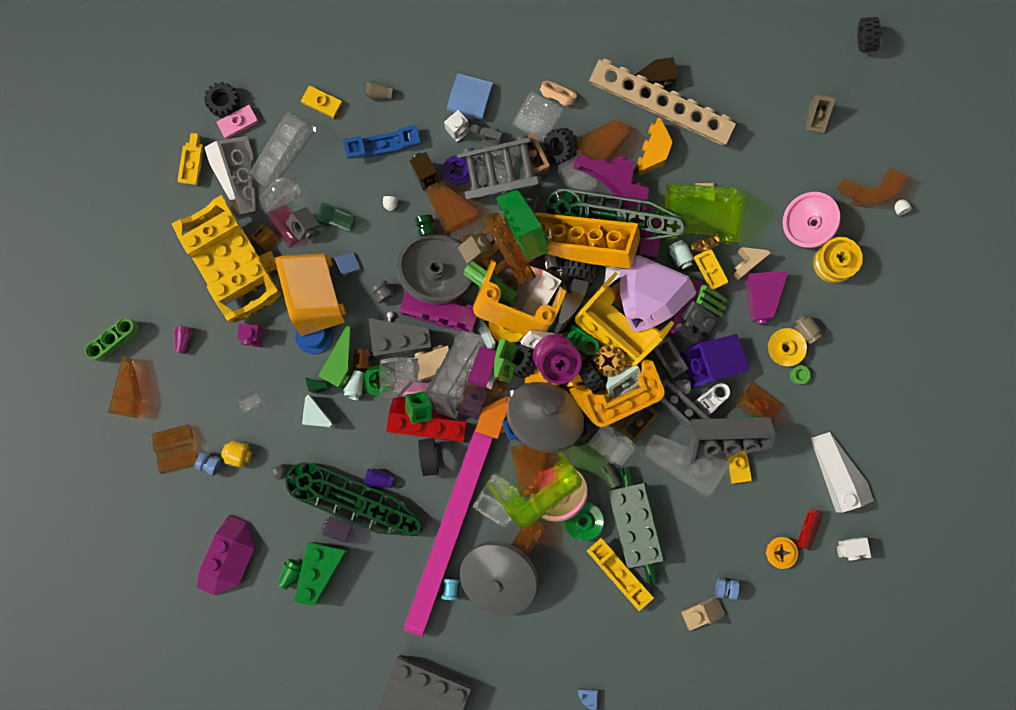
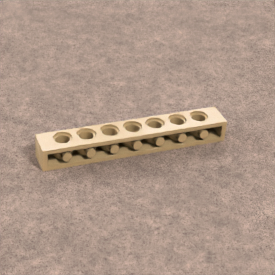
(724, 123)

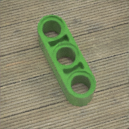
(103, 340)

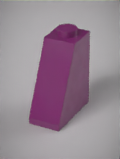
(764, 294)

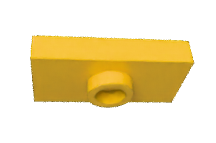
(321, 102)
(739, 468)

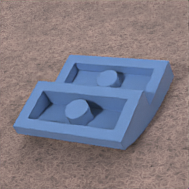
(469, 96)

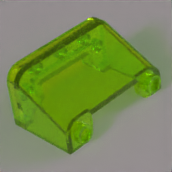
(707, 209)

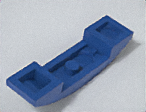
(382, 144)

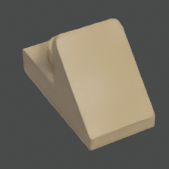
(752, 258)
(703, 613)

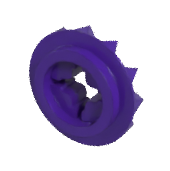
(448, 169)

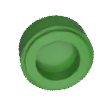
(800, 375)

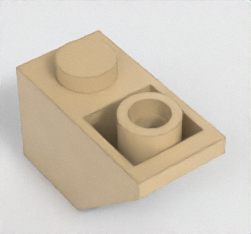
(430, 362)

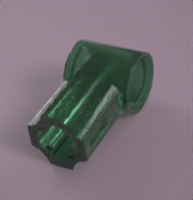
(330, 216)

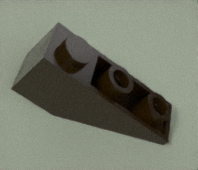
(659, 71)

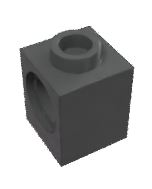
(302, 224)

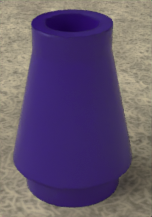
(376, 478)

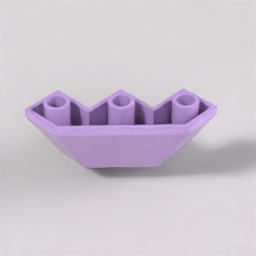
(652, 293)

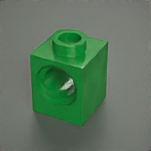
(418, 407)

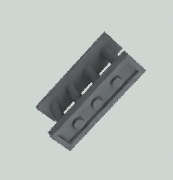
(511, 181)

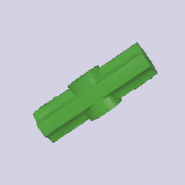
(477, 273)

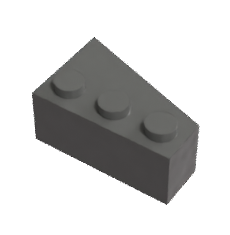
(398, 339)

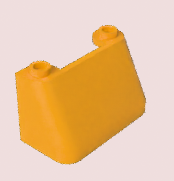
(309, 292)
(604, 411)

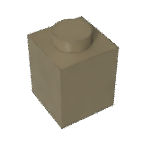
(475, 247)

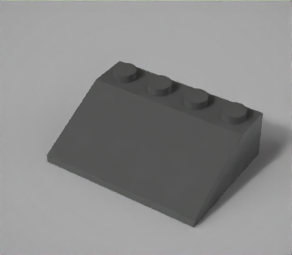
(422, 688)

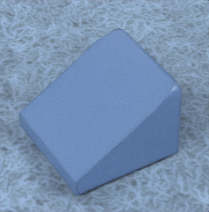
(347, 264)

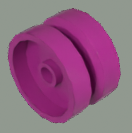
(557, 359)

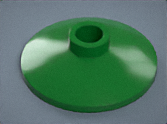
(591, 529)

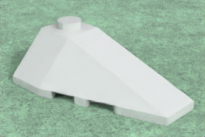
(231, 165)
(536, 292)
(843, 479)

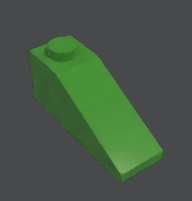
(338, 364)

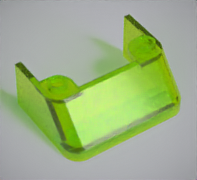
(527, 513)

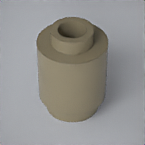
(808, 329)

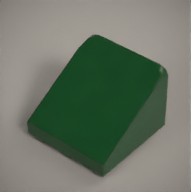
(316, 386)

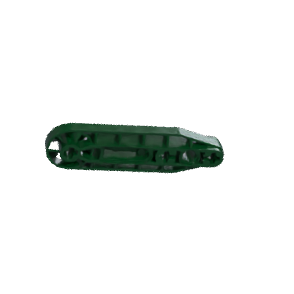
(625, 214)
(364, 505)

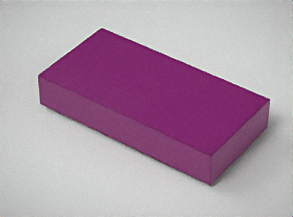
(482, 367)

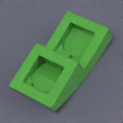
(503, 363)

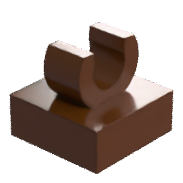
(361, 359)

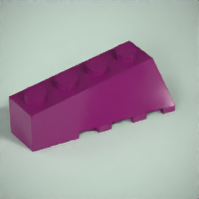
(444, 315)

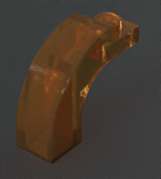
(871, 197)

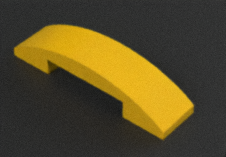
(619, 574)

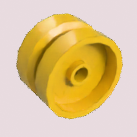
(838, 260)

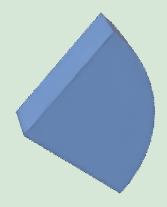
(589, 698)

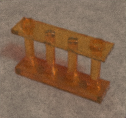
(509, 248)

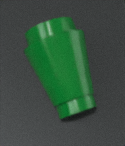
(289, 573)

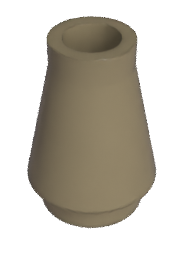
(378, 91)

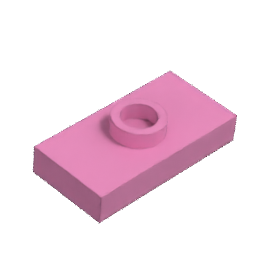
(237, 122)

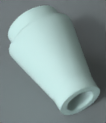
(354, 387)

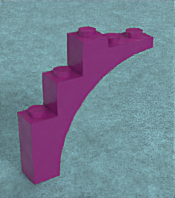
(618, 178)

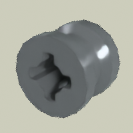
(382, 291)

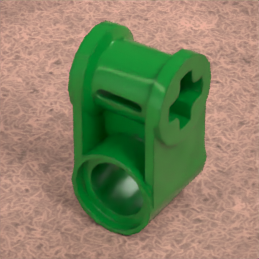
(581, 340)

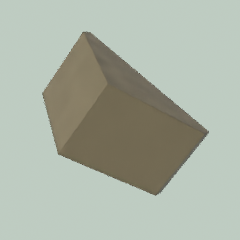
(819, 113)

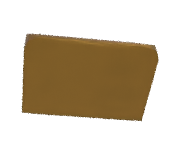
(265, 237)

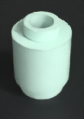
(681, 254)

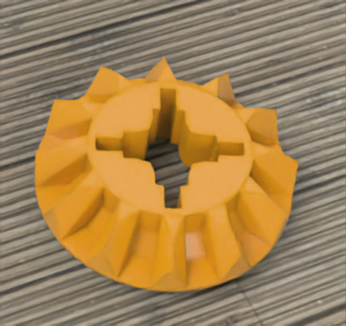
(788, 546)

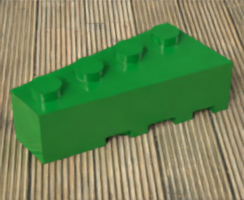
(523, 224)

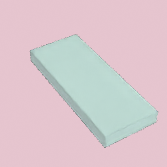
(485, 333)

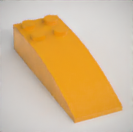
(591, 239)

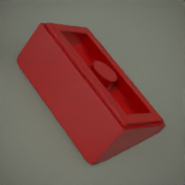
(809, 529)

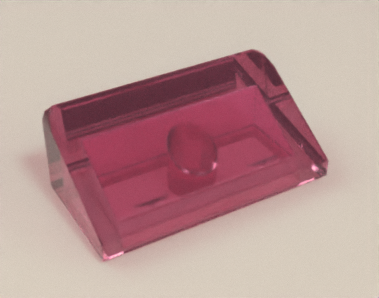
(278, 220)

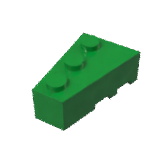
(317, 570)

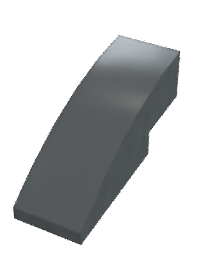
(570, 304)
(669, 357)

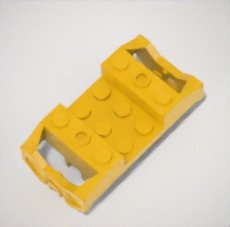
(225, 259)

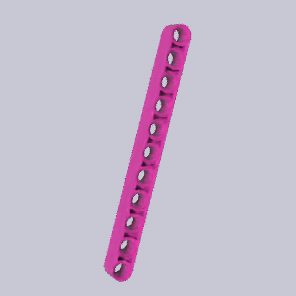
(448, 534)

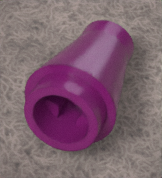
(182, 337)

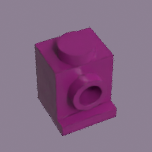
(250, 335)

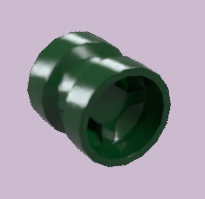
(425, 225)

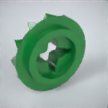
(368, 377)

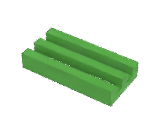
(717, 312)

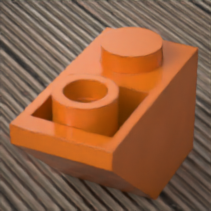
(491, 418)

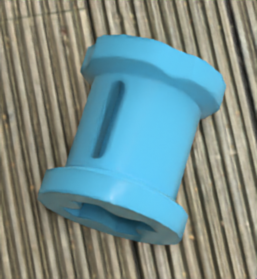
(450, 589)

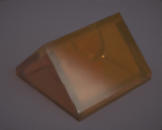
(758, 403)

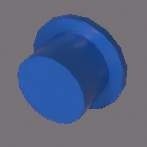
(315, 342)

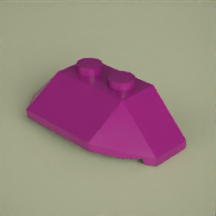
(226, 557)

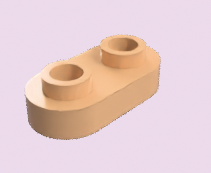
(558, 92)

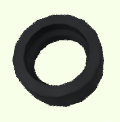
(428, 457)

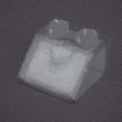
(397, 376)

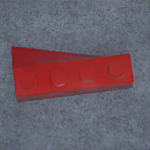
(440, 427)

